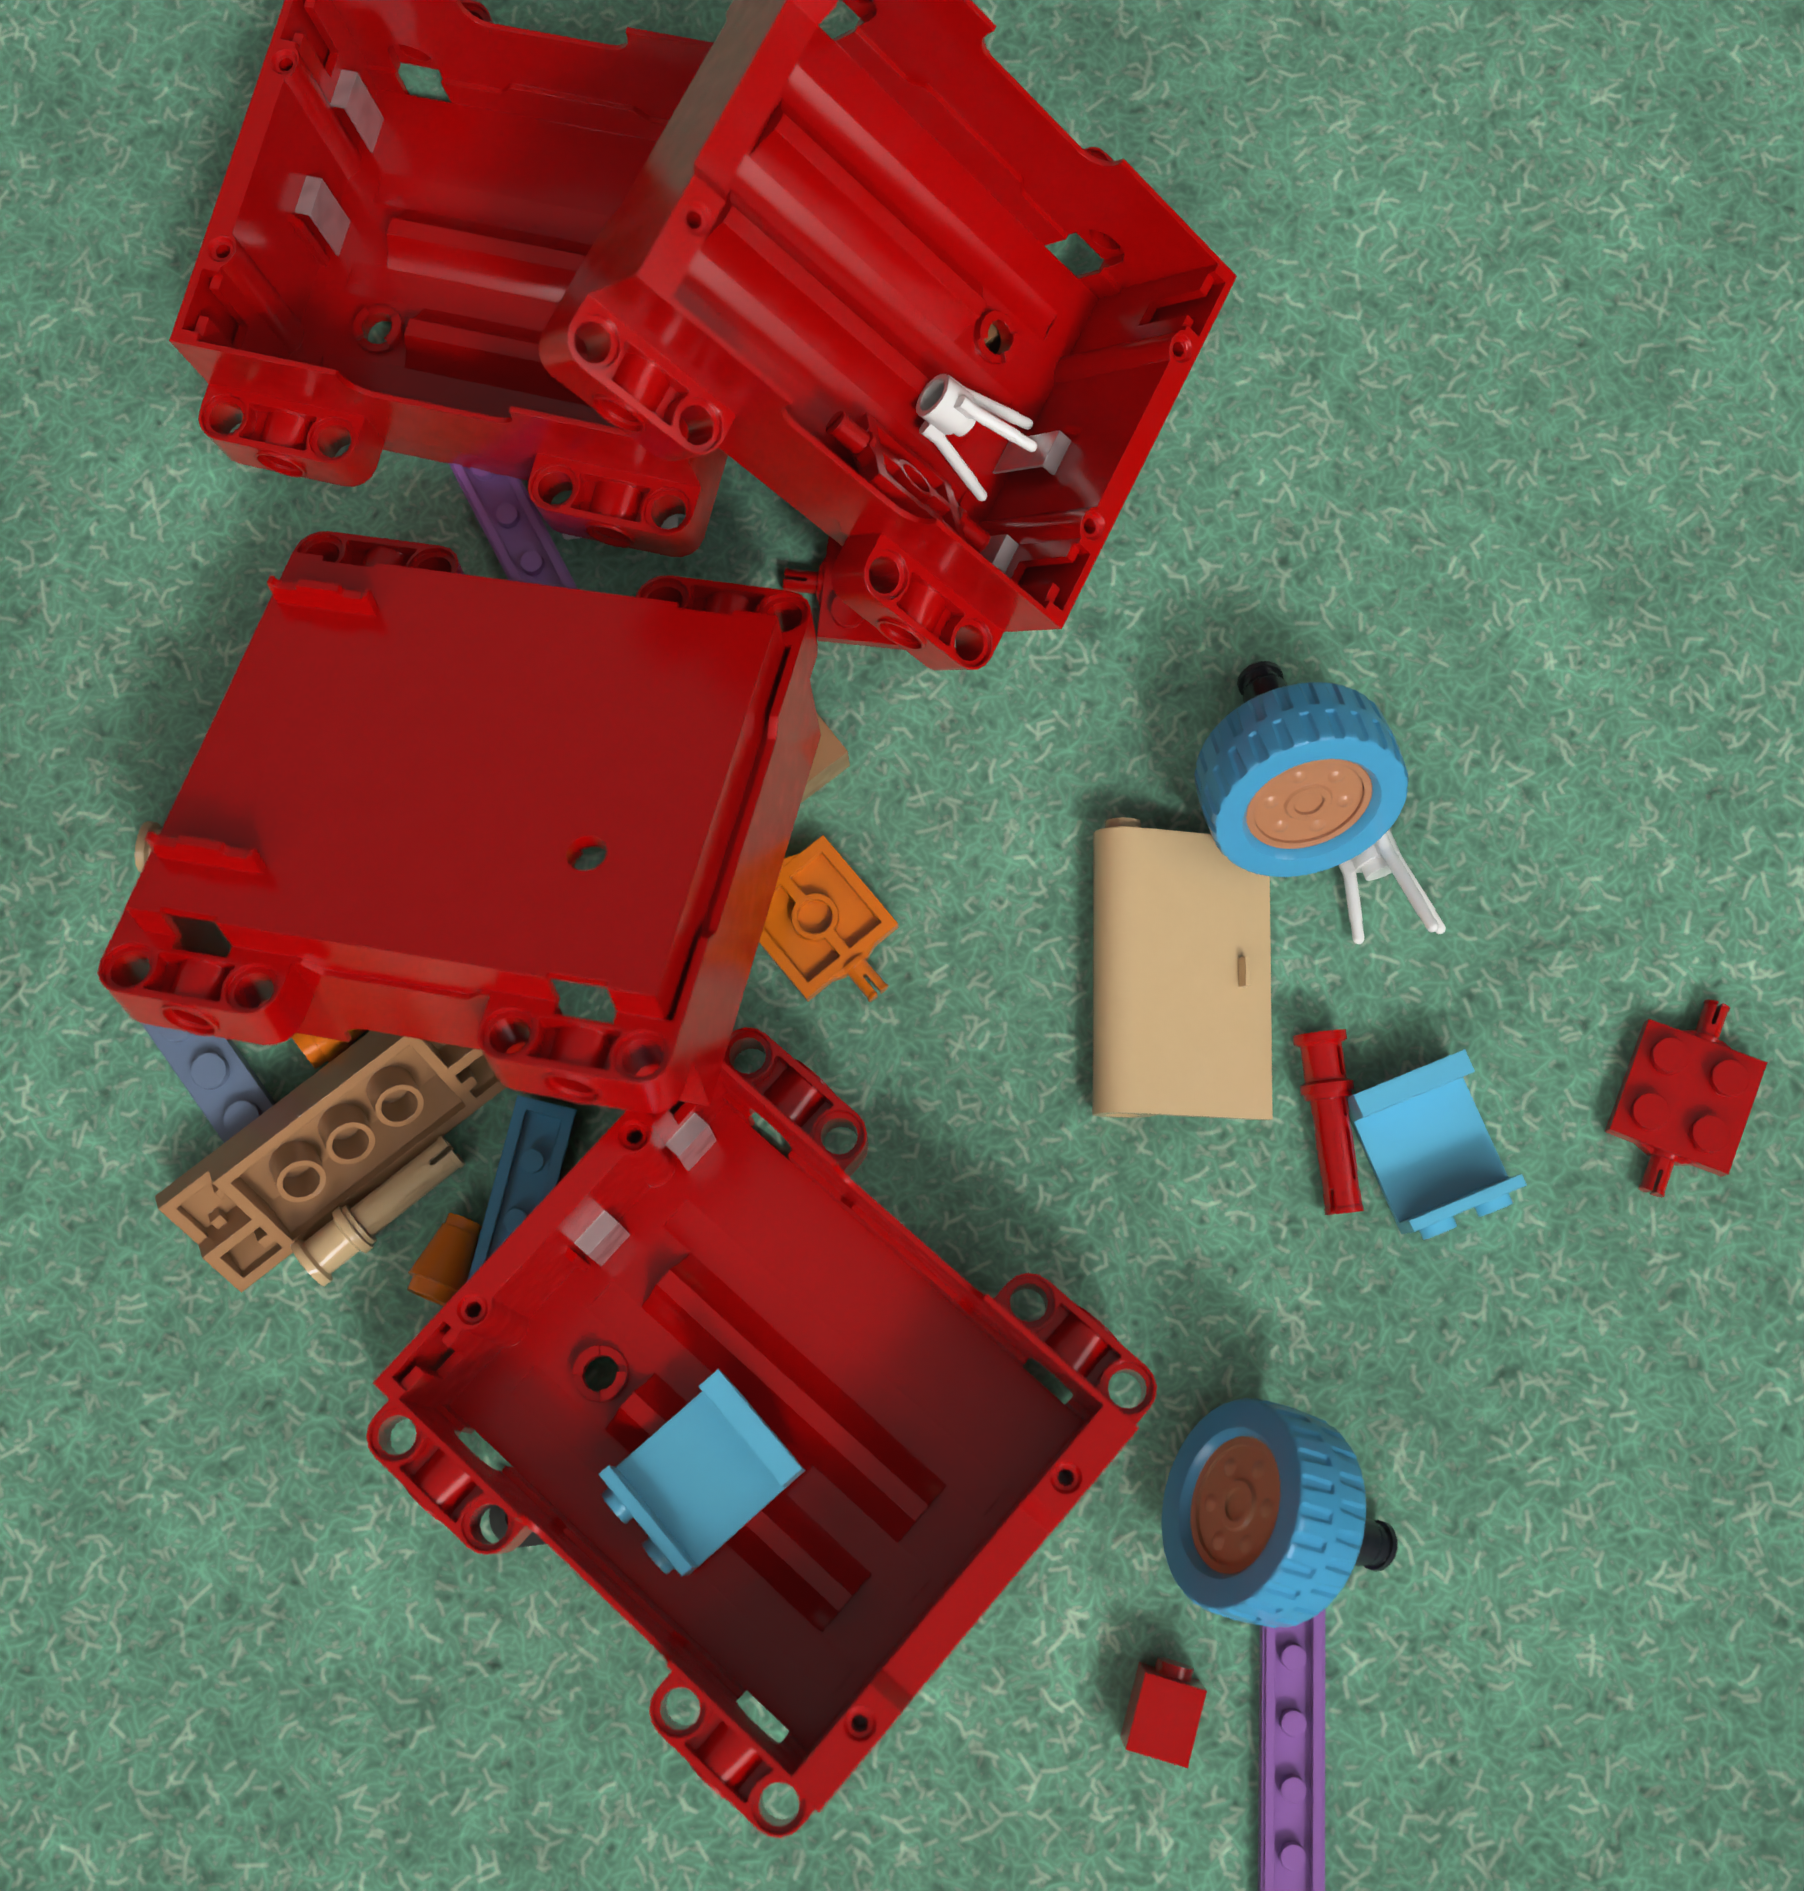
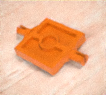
(824, 923)

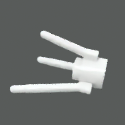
(954, 410)
(1378, 862)

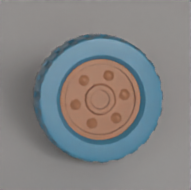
(1299, 775)
(1268, 1515)

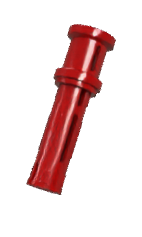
(1327, 1091)

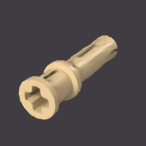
(355, 1227)

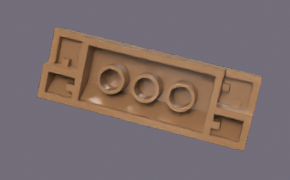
(324, 1149)

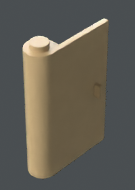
(1179, 978)

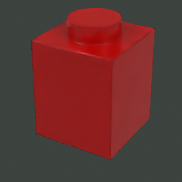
(1164, 1712)

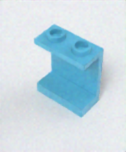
(1431, 1147)
(700, 1477)

